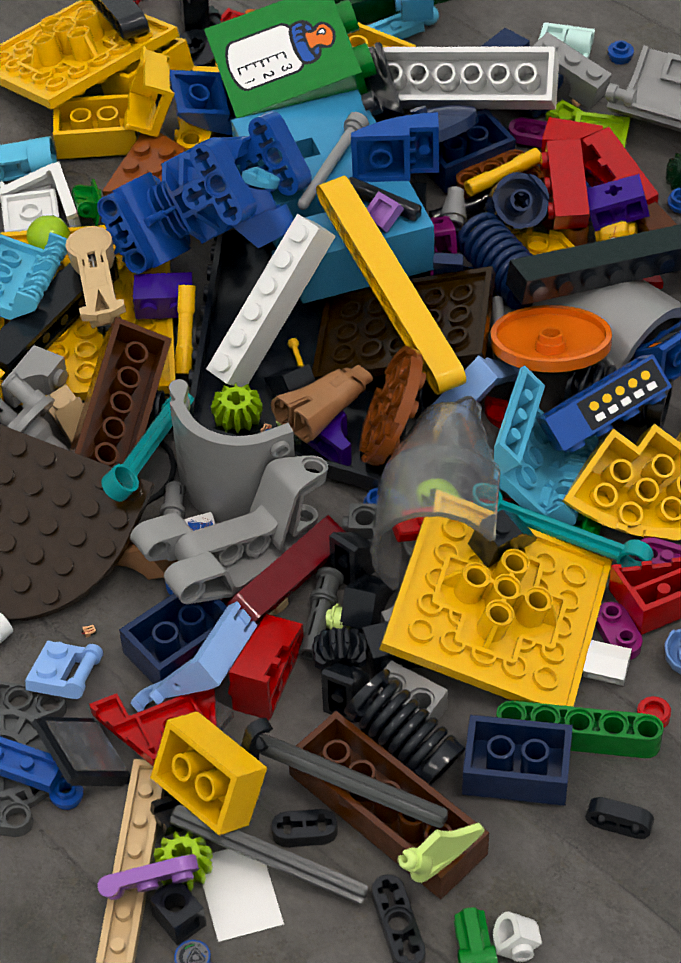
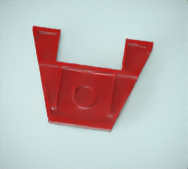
(145, 729)

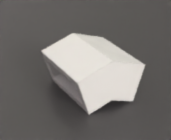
(607, 662)

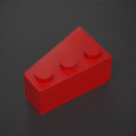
(609, 161)
(566, 184)
(648, 592)
(265, 666)

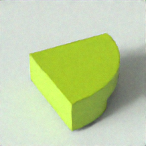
(563, 111)

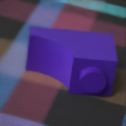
(332, 441)

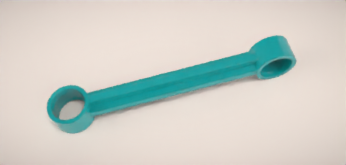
(130, 468)
(581, 537)

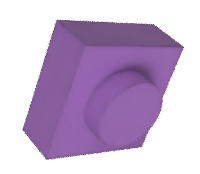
(384, 211)

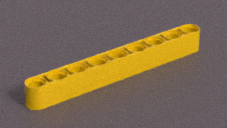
(390, 284)

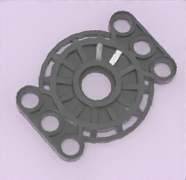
(18, 727)

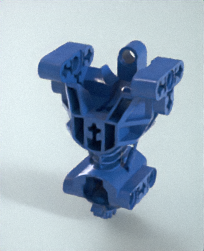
(206, 196)

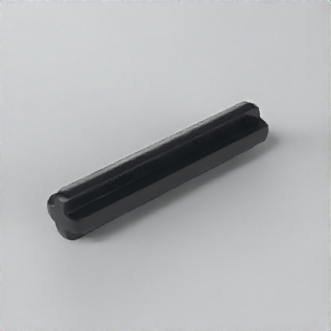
(367, 192)

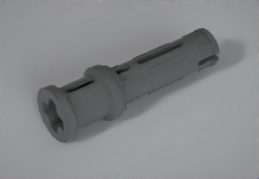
(321, 599)

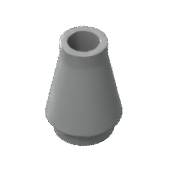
(455, 207)

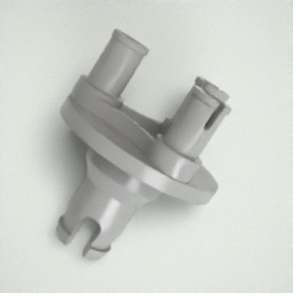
(35, 407)

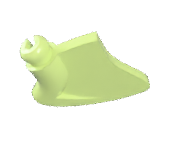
(438, 851)

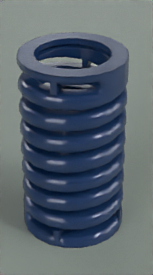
(492, 246)

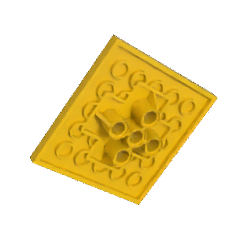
(72, 54)
(499, 627)

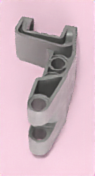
(230, 554)

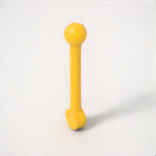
(293, 343)

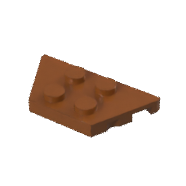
(144, 157)

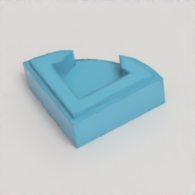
(260, 178)

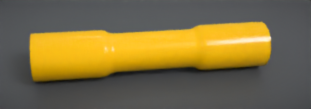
(488, 179)
(185, 311)

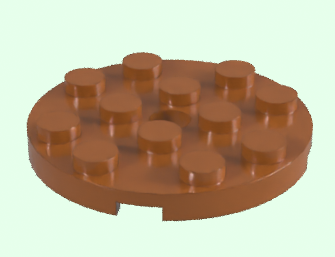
(392, 406)

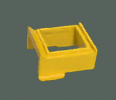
(149, 81)

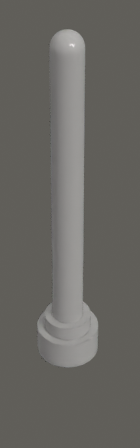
(353, 123)

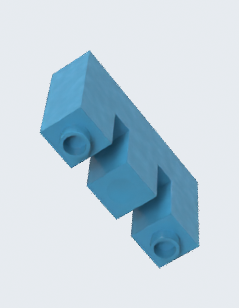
(316, 130)

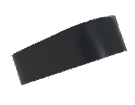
(620, 817)
(304, 828)

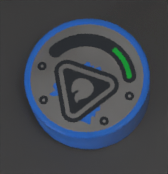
(192, 952)

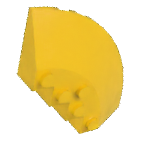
(632, 485)

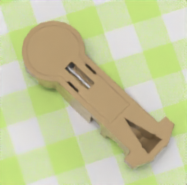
(92, 258)

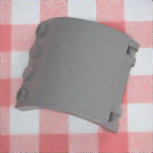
(652, 92)
(630, 310)
(220, 469)

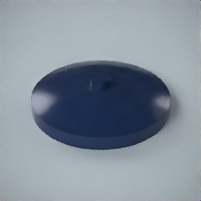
(452, 118)

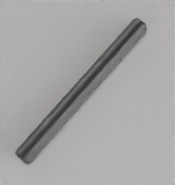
(355, 782)
(274, 857)

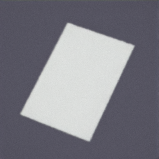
(240, 896)

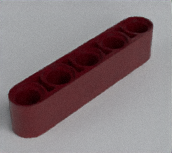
(287, 571)

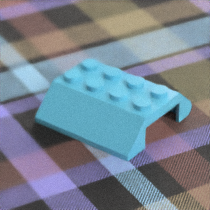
(27, 273)
(528, 464)

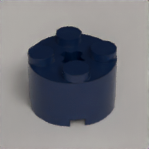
(521, 187)

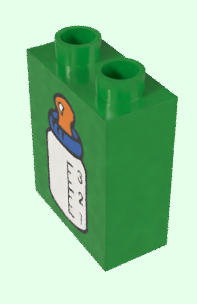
(289, 55)

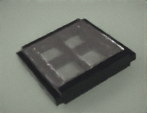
(82, 751)

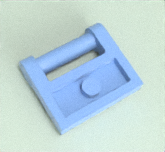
(55, 665)

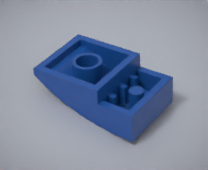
(202, 100)
(396, 148)

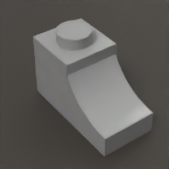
(40, 370)

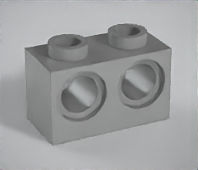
(427, 692)

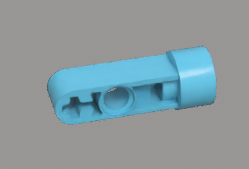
(25, 157)

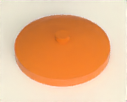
(551, 338)

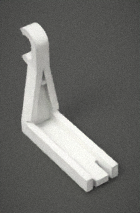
(42, 179)

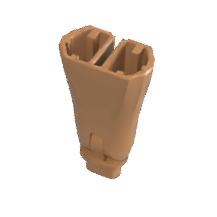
(317, 404)

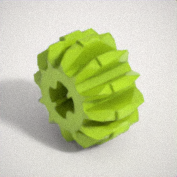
(236, 408)
(184, 846)

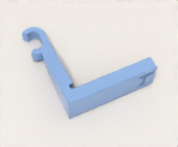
(480, 379)
(209, 663)

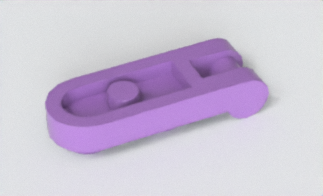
(147, 876)

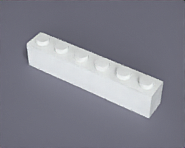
(270, 301)

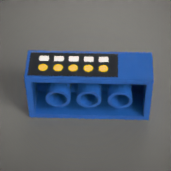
(603, 403)

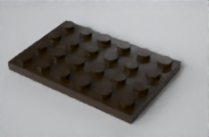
(360, 332)

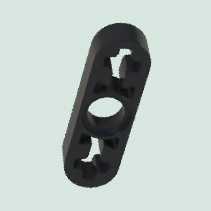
(402, 909)

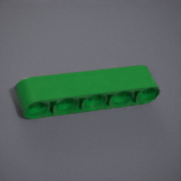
(596, 727)

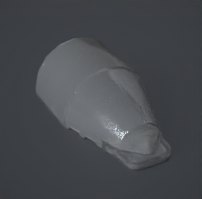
(436, 472)

